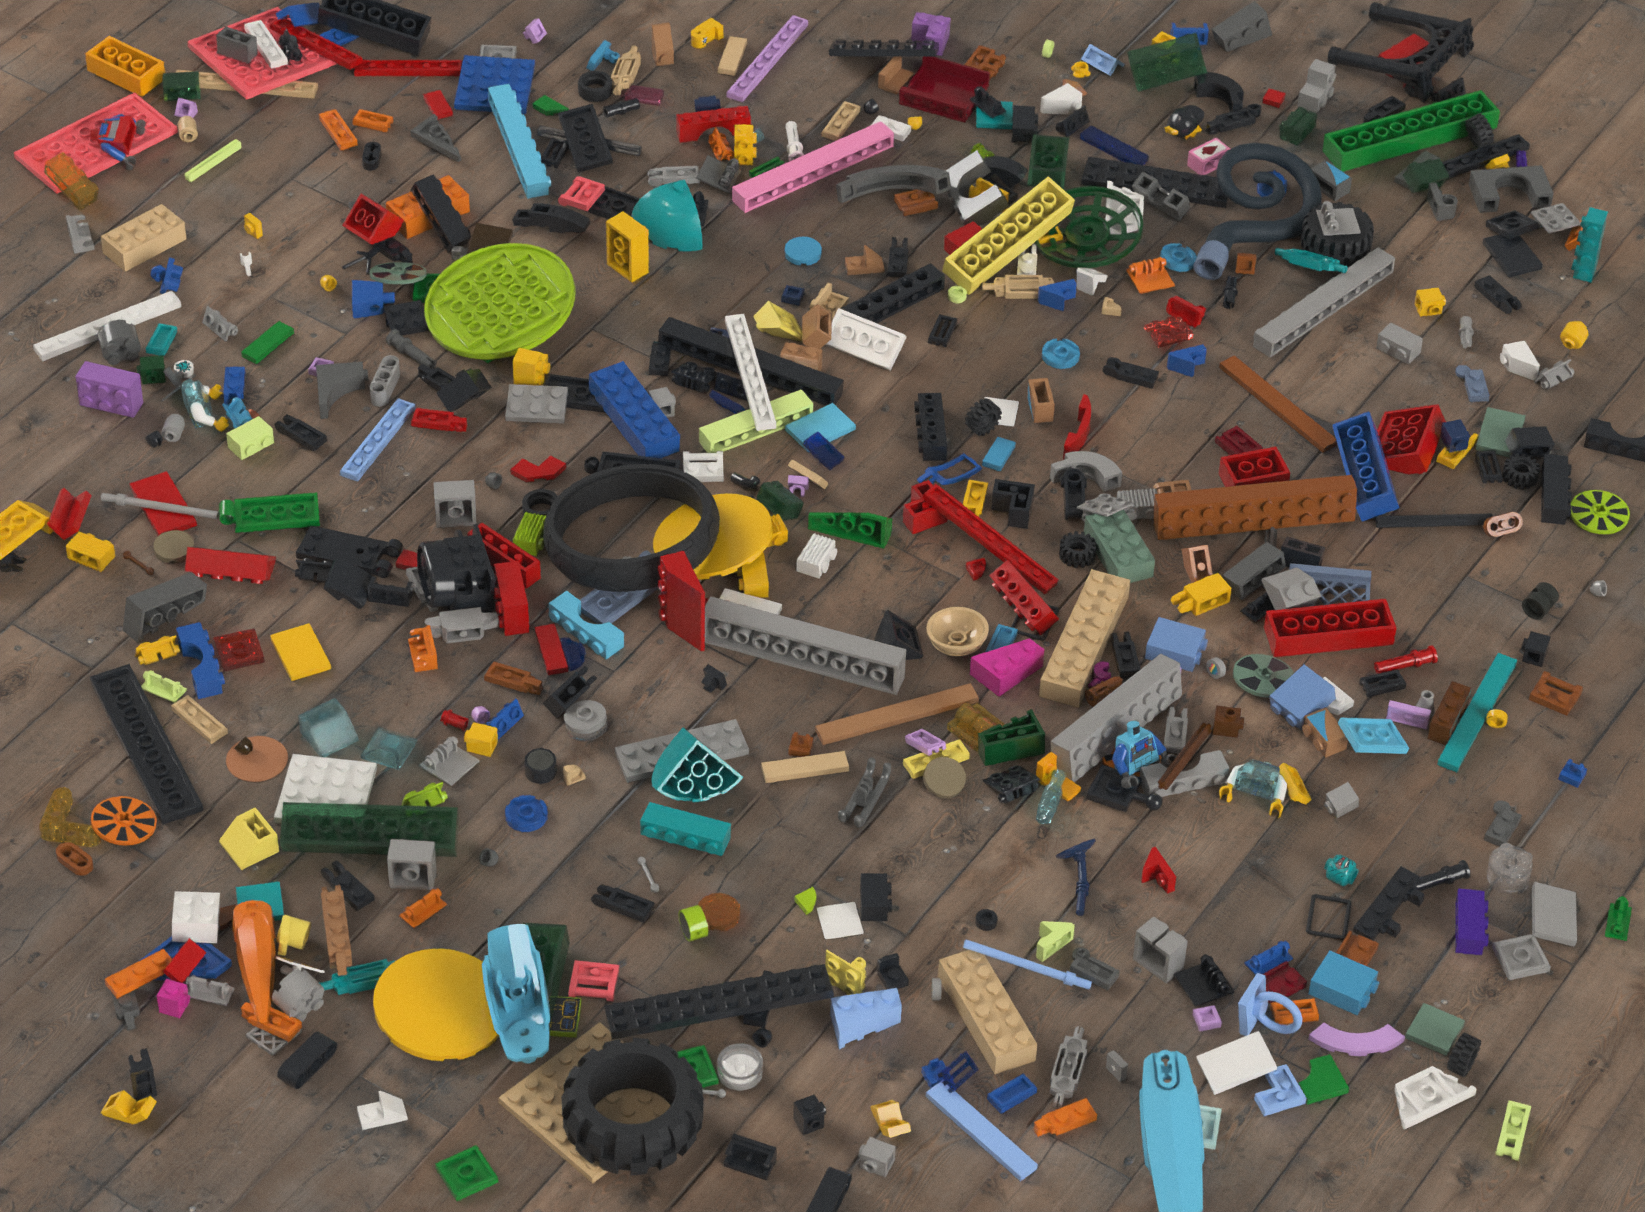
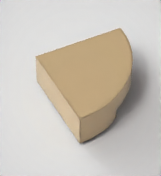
(1111, 307)
(573, 774)

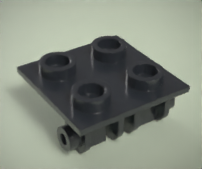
(693, 375)
(1012, 783)
(1204, 982)

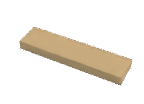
(805, 767)

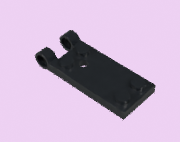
(327, 545)

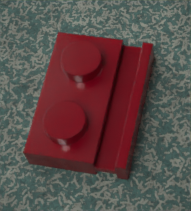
(1236, 441)
(1284, 980)

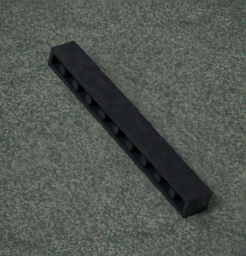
(774, 369)

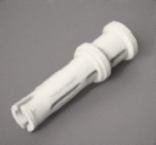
(794, 147)

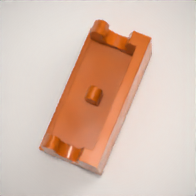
(423, 649)

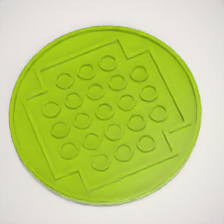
(499, 301)

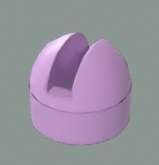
(480, 715)

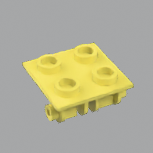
(845, 975)

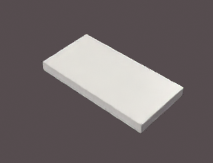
(865, 339)

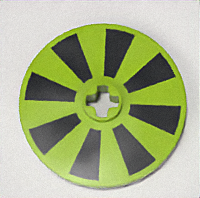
(1599, 512)

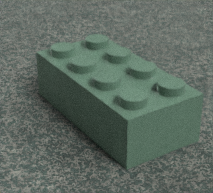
(1120, 546)

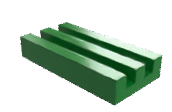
(766, 167)

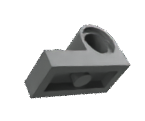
(1442, 205)

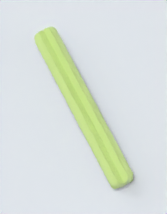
(213, 160)

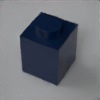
(1454, 435)

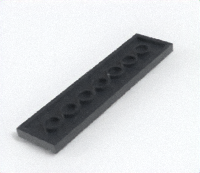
(1197, 187)

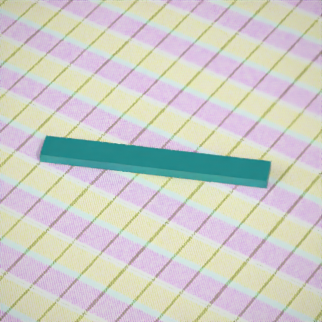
(1476, 712)

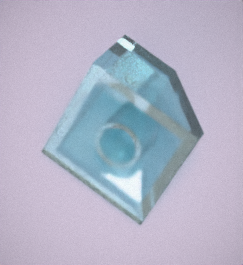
(389, 748)

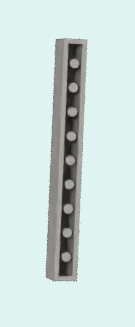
(1323, 302)

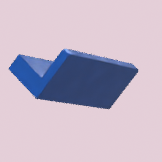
(300, 14)

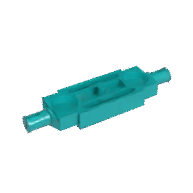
(1311, 260)
(358, 977)

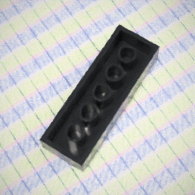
(377, 22)

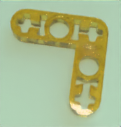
(59, 826)

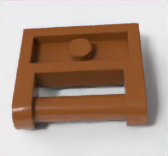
(1554, 698)

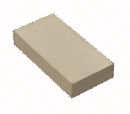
(813, 477)

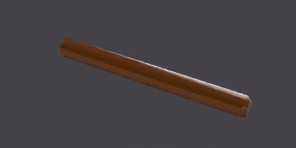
(1184, 756)

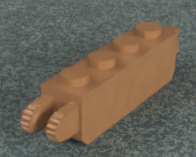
(336, 929)

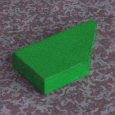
(548, 106)

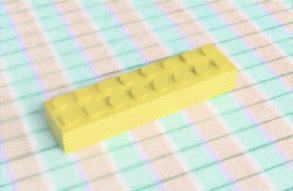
(1008, 235)

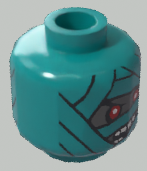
(1341, 870)

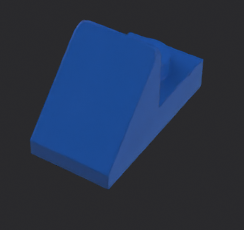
(1056, 294)
(1185, 360)

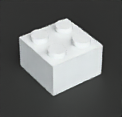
(195, 917)

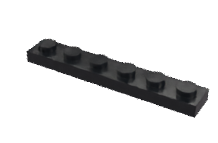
(1482, 156)

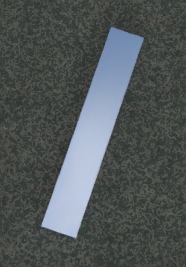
(377, 440)
(982, 1131)

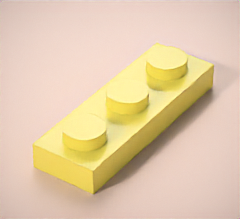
(917, 764)

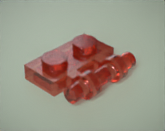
(1169, 331)

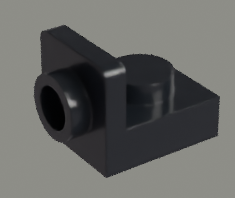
(891, 972)

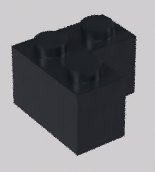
(466, 387)
(1014, 498)

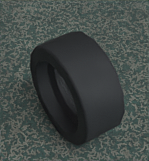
(595, 94)
(538, 496)

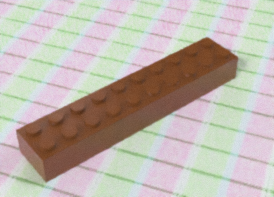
(1254, 507)

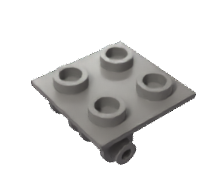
(1555, 218)
(1337, 220)
(1104, 505)
(449, 761)

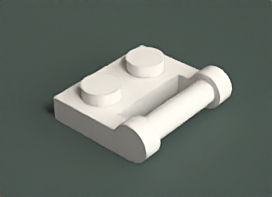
(704, 470)

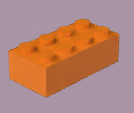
(413, 215)

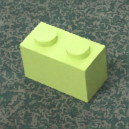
(250, 438)

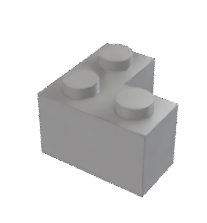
(1318, 86)

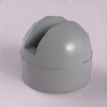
(1598, 588)

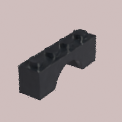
(1603, 438)

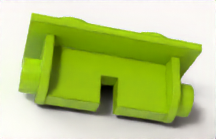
(431, 793)

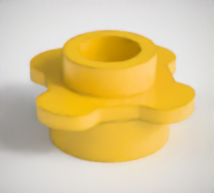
(1080, 69)

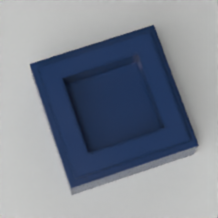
(792, 295)

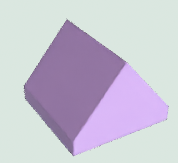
(185, 108)

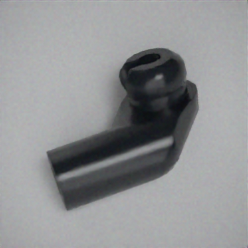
(751, 483)

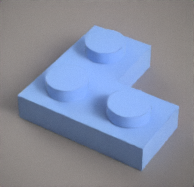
(1284, 1092)

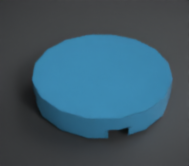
(803, 251)
(1178, 257)
(1060, 353)

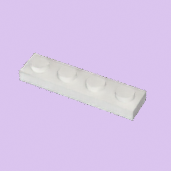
(266, 44)

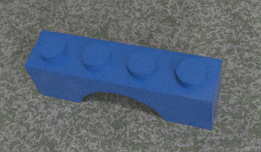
(194, 643)

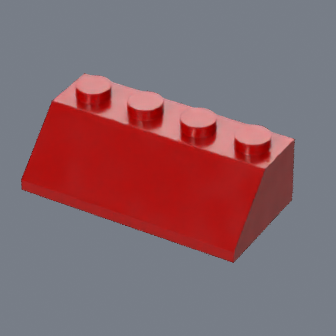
(229, 563)

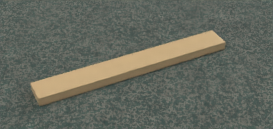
(293, 89)

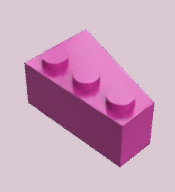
(1007, 665)

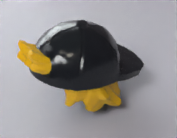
(1185, 121)

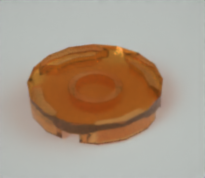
(720, 911)

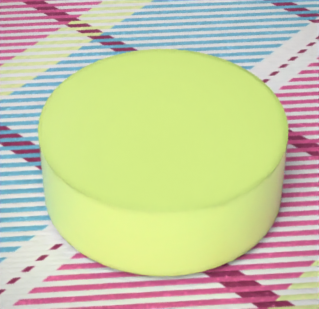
(1048, 48)
(957, 294)

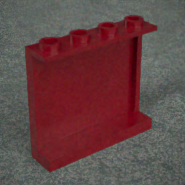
(944, 88)

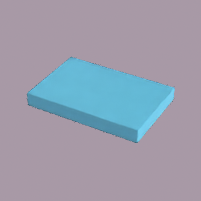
(828, 421)
(1373, 735)

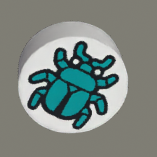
(184, 366)

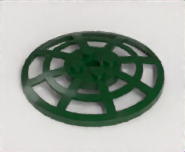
(1097, 227)

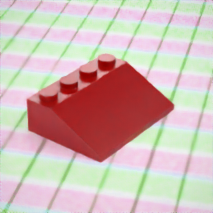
(1410, 438)
(682, 599)

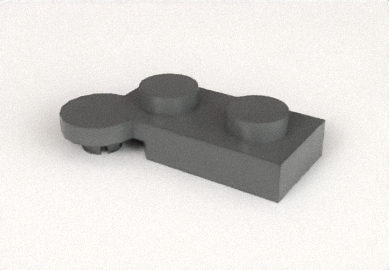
(1503, 824)
(1093, 969)

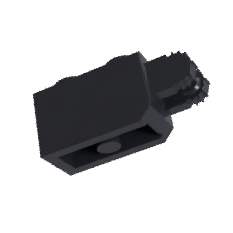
(568, 692)

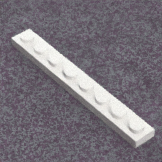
(88, 333)
(750, 372)

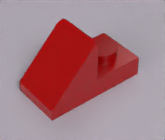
(1158, 869)

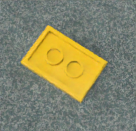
(300, 652)

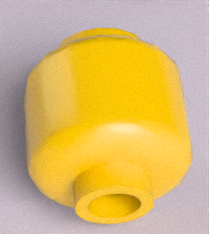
(1574, 335)

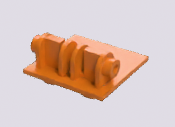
(1150, 275)

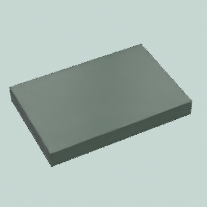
(1495, 430)

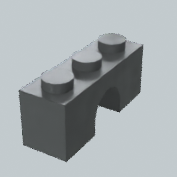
(1172, 203)

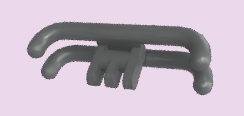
(865, 795)

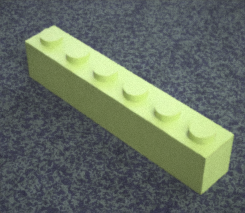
(741, 427)

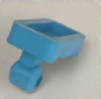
(602, 52)

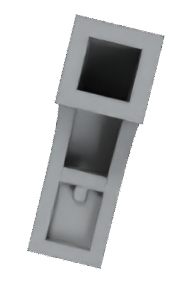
(1093, 466)

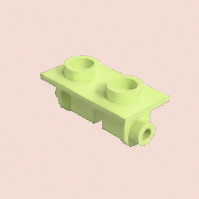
(162, 687)

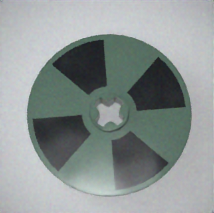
(398, 273)
(1261, 674)

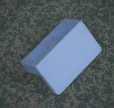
(1101, 60)

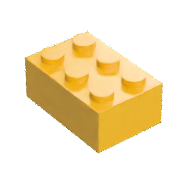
(627, 246)

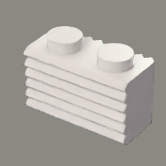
(816, 556)

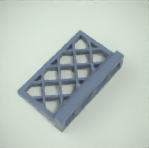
(1342, 577)

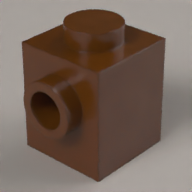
(1228, 721)

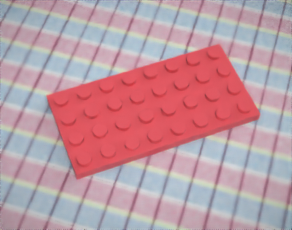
(86, 153)

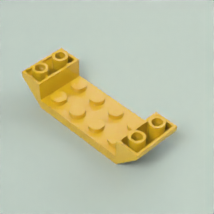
(19, 523)

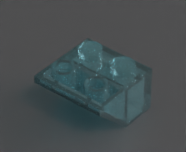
(327, 727)

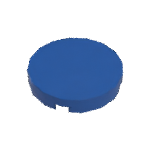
(526, 813)

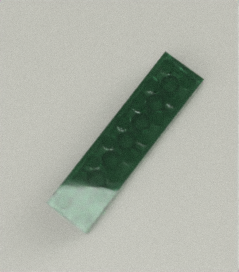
(366, 827)

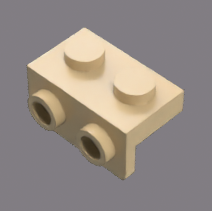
(830, 300)

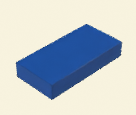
(1012, 1093)

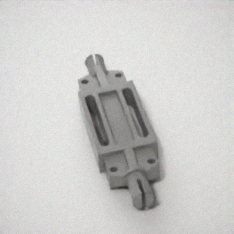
(1073, 1050)

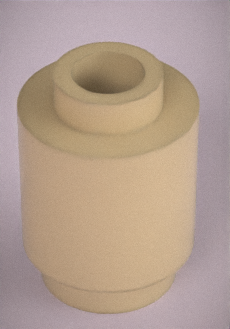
(187, 129)

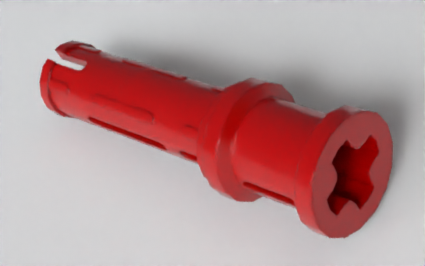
(1415, 659)

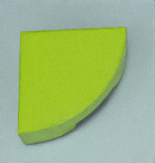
(806, 900)

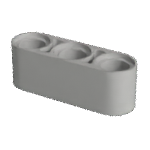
(384, 380)

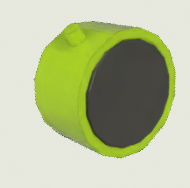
(693, 923)

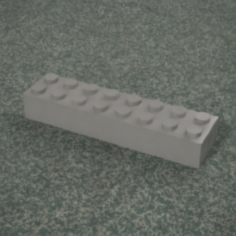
(1137, 699)

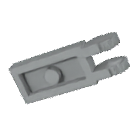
(672, 174)
(1175, 731)

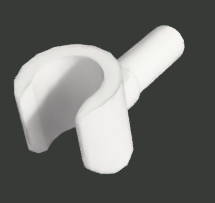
(246, 261)

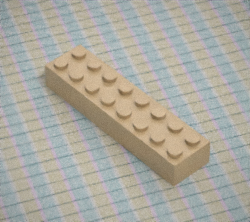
(1084, 638)

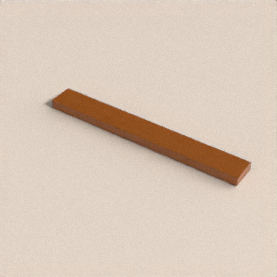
(1278, 404)

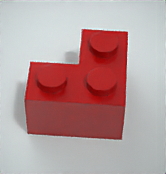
(919, 514)

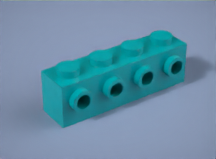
(1590, 244)
(685, 829)

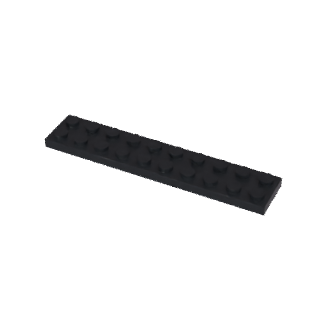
(146, 744)
(718, 1001)

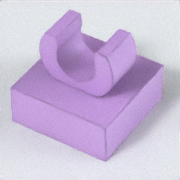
(535, 31)
(798, 482)

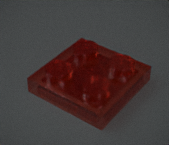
(239, 649)

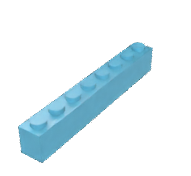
(518, 141)

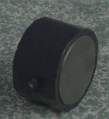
(540, 765)

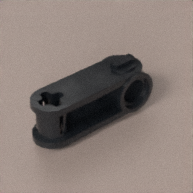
(1073, 487)

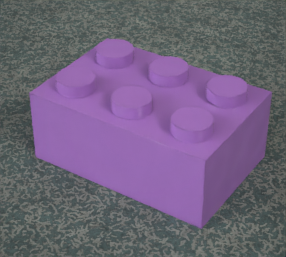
(109, 389)

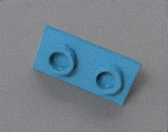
(237, 412)

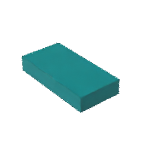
(161, 339)

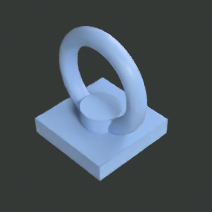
(1254, 1006)

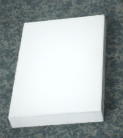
(751, 601)
(1236, 1062)

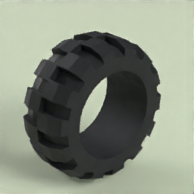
(632, 1067)

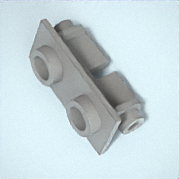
(219, 324)
(1548, 377)
(209, 991)

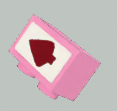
(1206, 156)

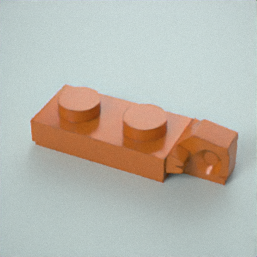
(278, 1022)
(1066, 1118)

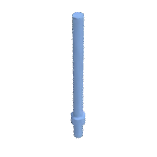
(1068, 978)

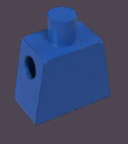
(369, 298)

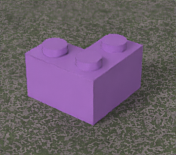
(931, 27)

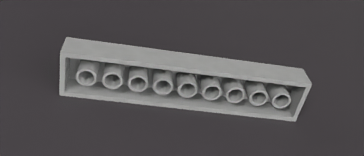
(804, 645)

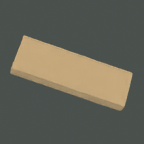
(732, 56)
(841, 121)
(199, 719)

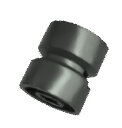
(1540, 600)

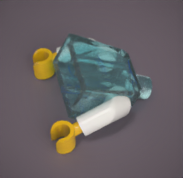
(199, 406)
(1259, 780)

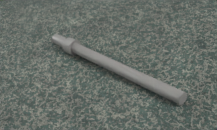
(122, 500)

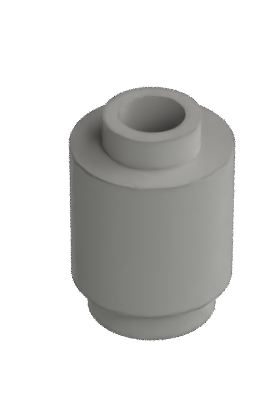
(173, 428)

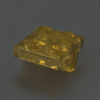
(970, 721)

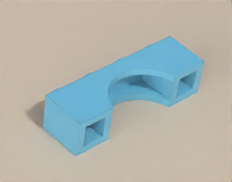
(602, 638)

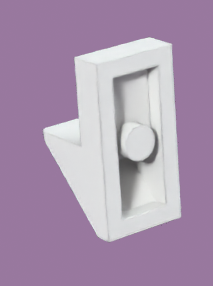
(1088, 279)
(386, 1111)

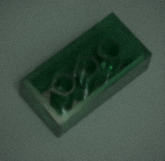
(1167, 62)

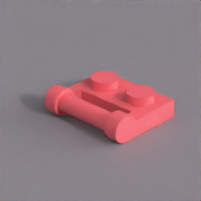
(585, 197)
(594, 974)

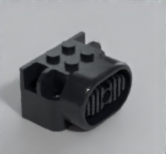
(456, 572)

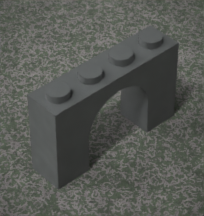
(1528, 179)
(978, 208)

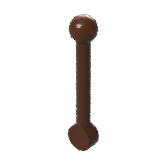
(127, 555)

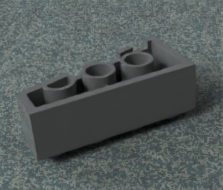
(162, 604)

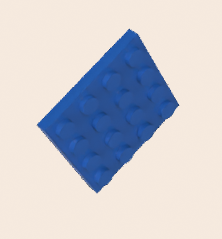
(485, 72)

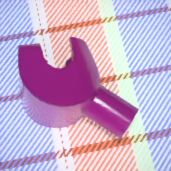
(1100, 673)

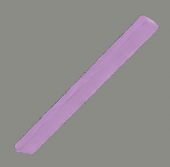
(767, 58)

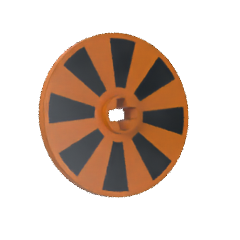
(123, 820)

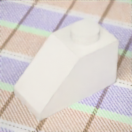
(1061, 101)
(1520, 360)

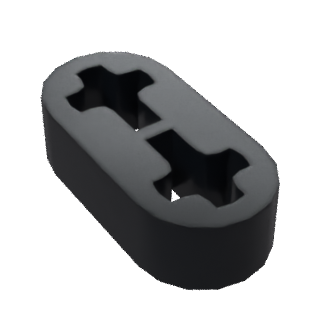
(369, 155)

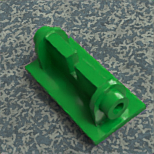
(1618, 919)

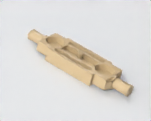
(625, 70)
(1017, 286)

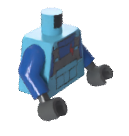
(1135, 750)

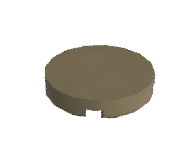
(172, 546)
(944, 777)

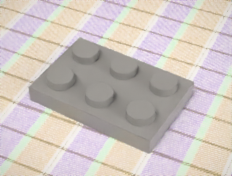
(536, 403)

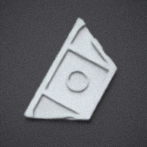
(1118, 207)
(1428, 1094)

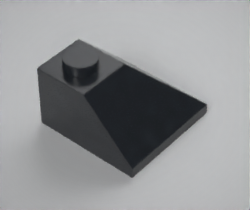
(899, 633)

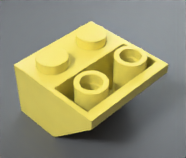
(249, 839)

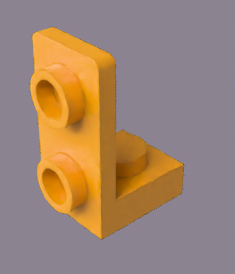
(1045, 770)

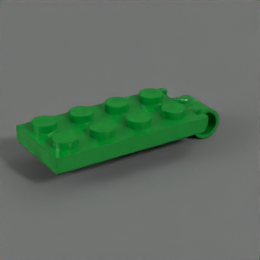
(271, 512)

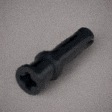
(1445, 875)

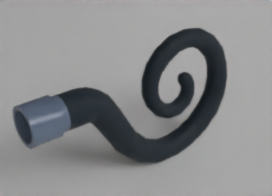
(1214, 253)

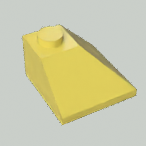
(777, 322)

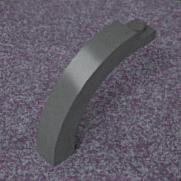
(893, 177)

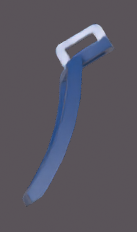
(937, 477)

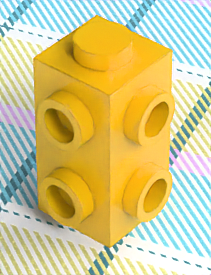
(743, 145)

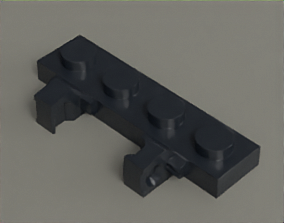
(1379, 914)

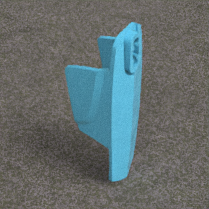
(517, 993)
(1172, 1132)

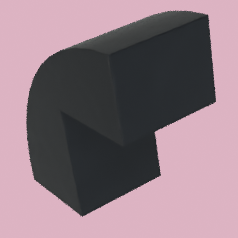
(1006, 169)

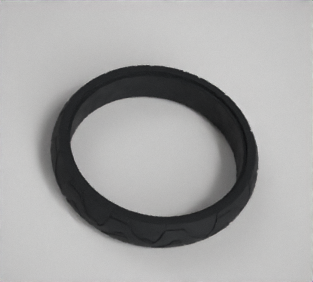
(621, 483)

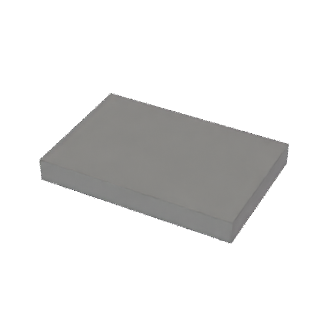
(1554, 914)

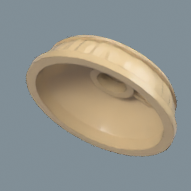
(957, 631)

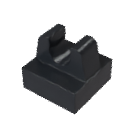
(713, 679)

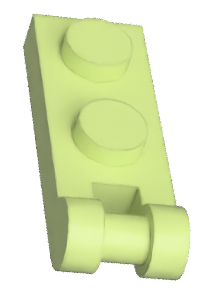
(1513, 1129)

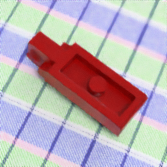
(438, 420)

